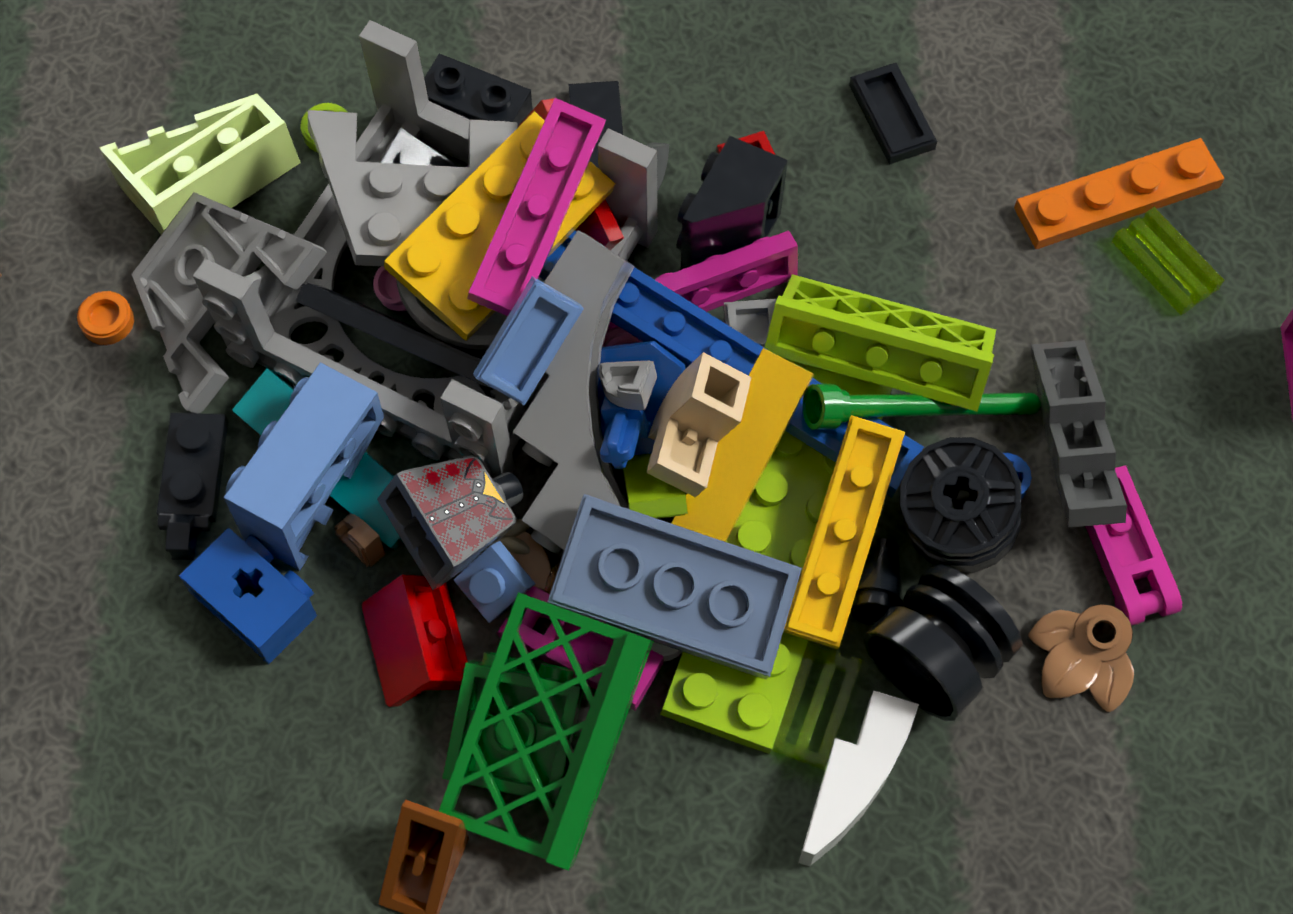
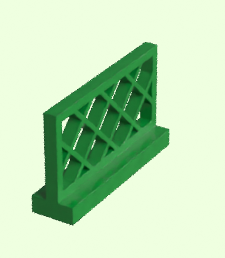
(594, 747)

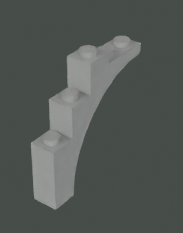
(565, 414)

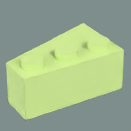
(220, 156)

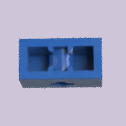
(261, 622)

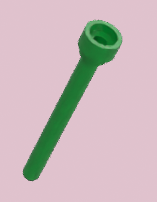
(829, 406)

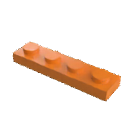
(1118, 193)

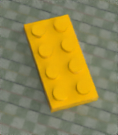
(449, 246)

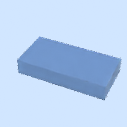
(528, 341)

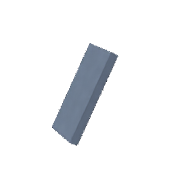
(675, 586)

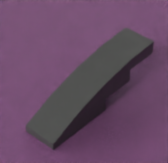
(1078, 434)

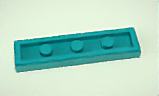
(267, 403)

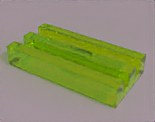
(1176, 257)
(831, 661)

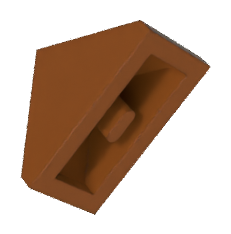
(422, 860)

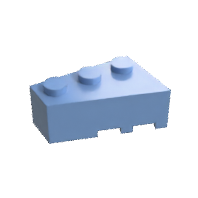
(302, 461)

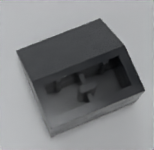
(734, 204)

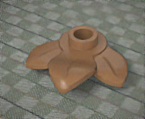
(1080, 661)

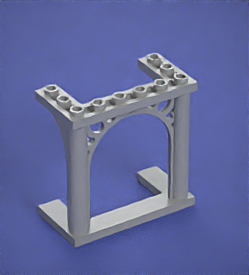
(261, 312)

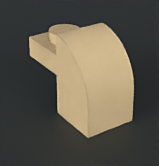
(693, 419)

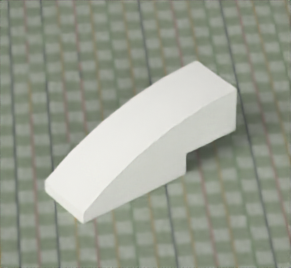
(857, 773)

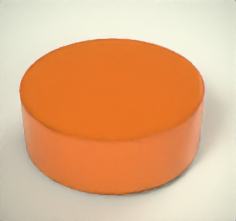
(105, 317)

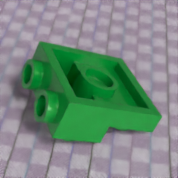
(531, 723)

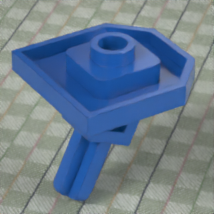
(624, 429)

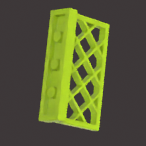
(882, 342)

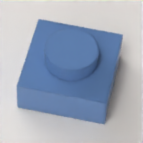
(494, 581)

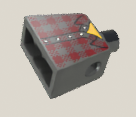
(450, 513)

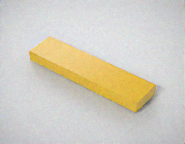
(747, 448)
(844, 532)

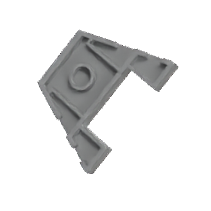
(389, 200)
(174, 300)

